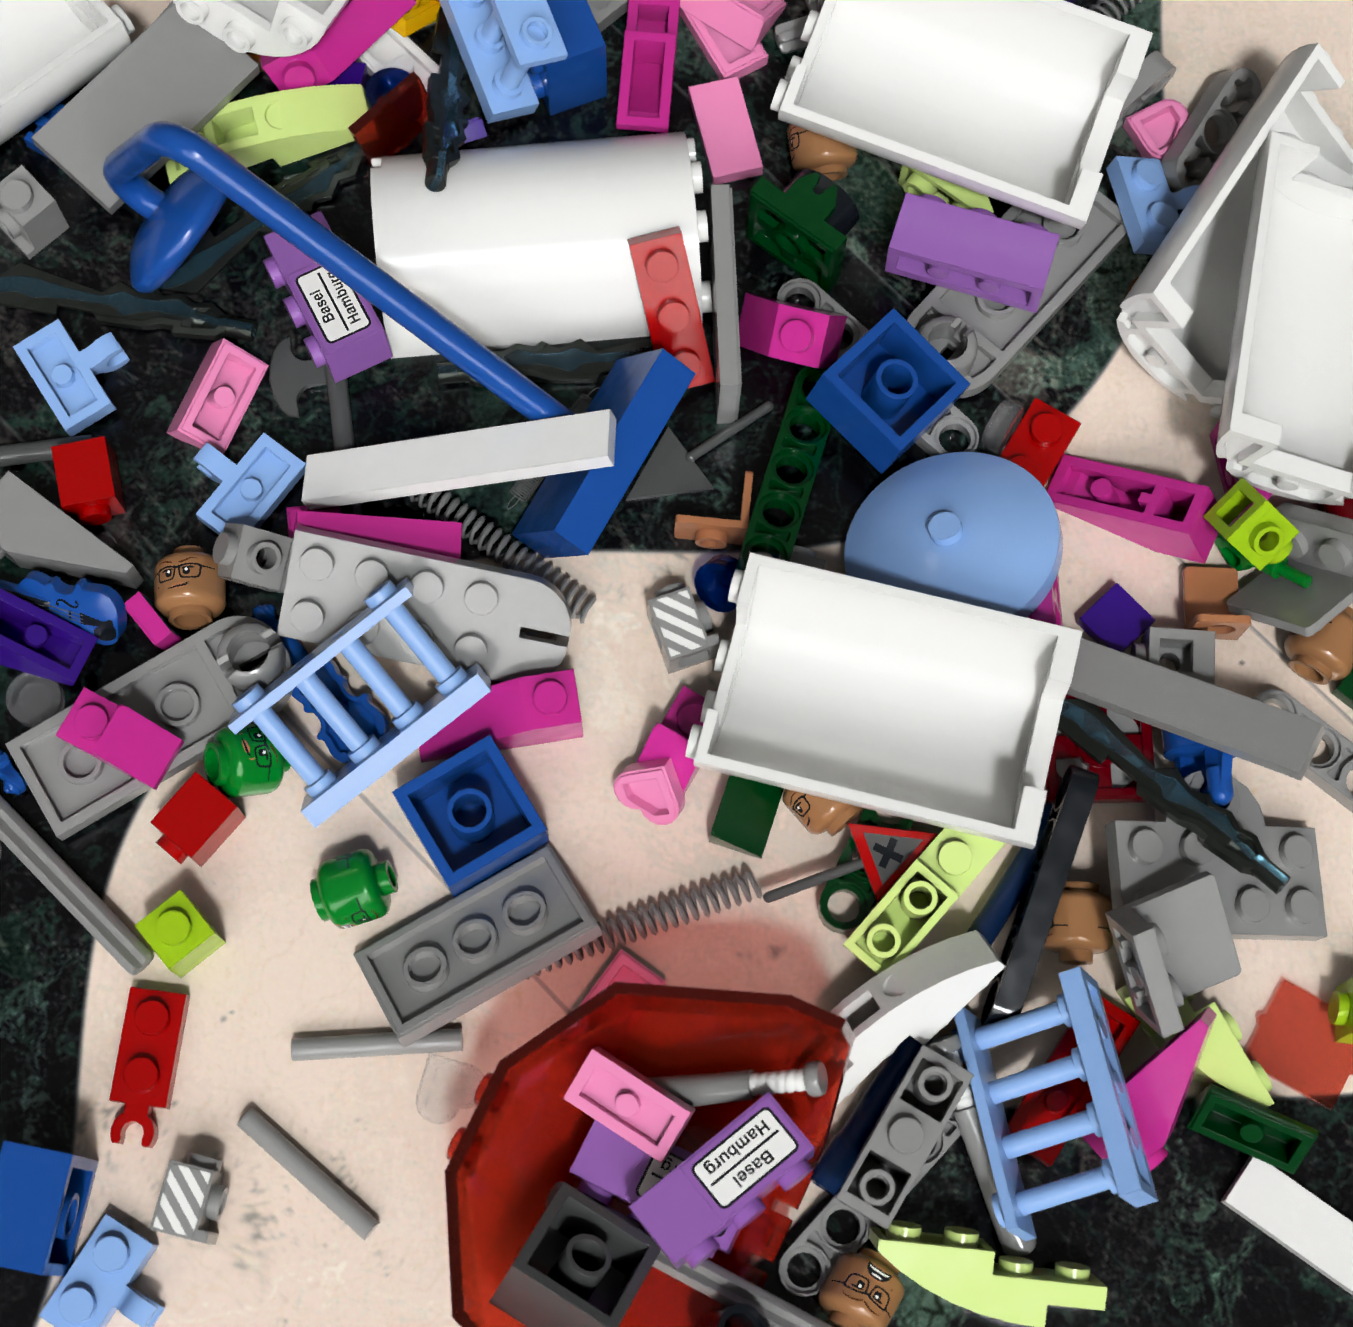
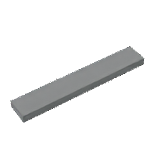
(1195, 709)

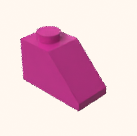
(790, 331)

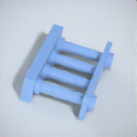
(498, 48)
(368, 755)
(1107, 1116)

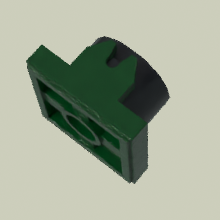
(806, 224)

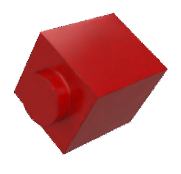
(88, 481)
(196, 821)

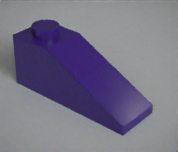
(41, 641)

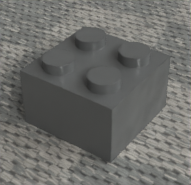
(576, 1266)

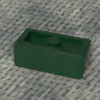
(745, 816)
(1251, 1128)

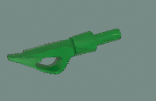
(1240, 563)

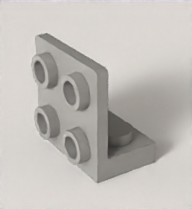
(1320, 550)
(1173, 948)

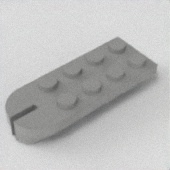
(992, 334)
(462, 605)
(181, 690)

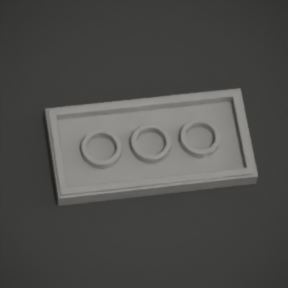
(164, 75)
(724, 304)
(477, 945)

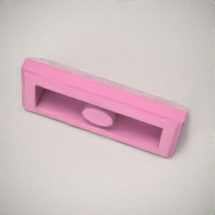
(739, 20)
(218, 396)

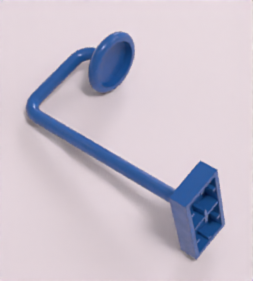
(638, 390)

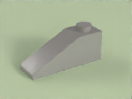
(48, 540)

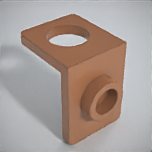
(717, 532)
(1205, 602)

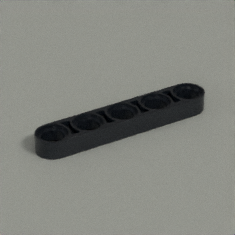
(1041, 894)

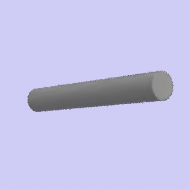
(373, 1045)
(308, 1174)

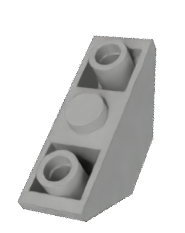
(904, 1136)

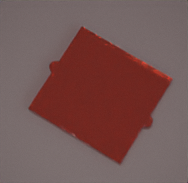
(392, 120)
(1300, 1047)

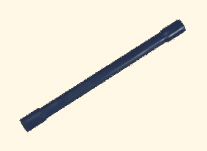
(845, 1145)

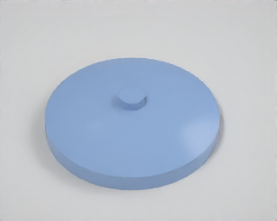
(960, 532)

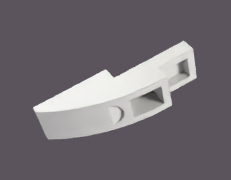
(913, 999)

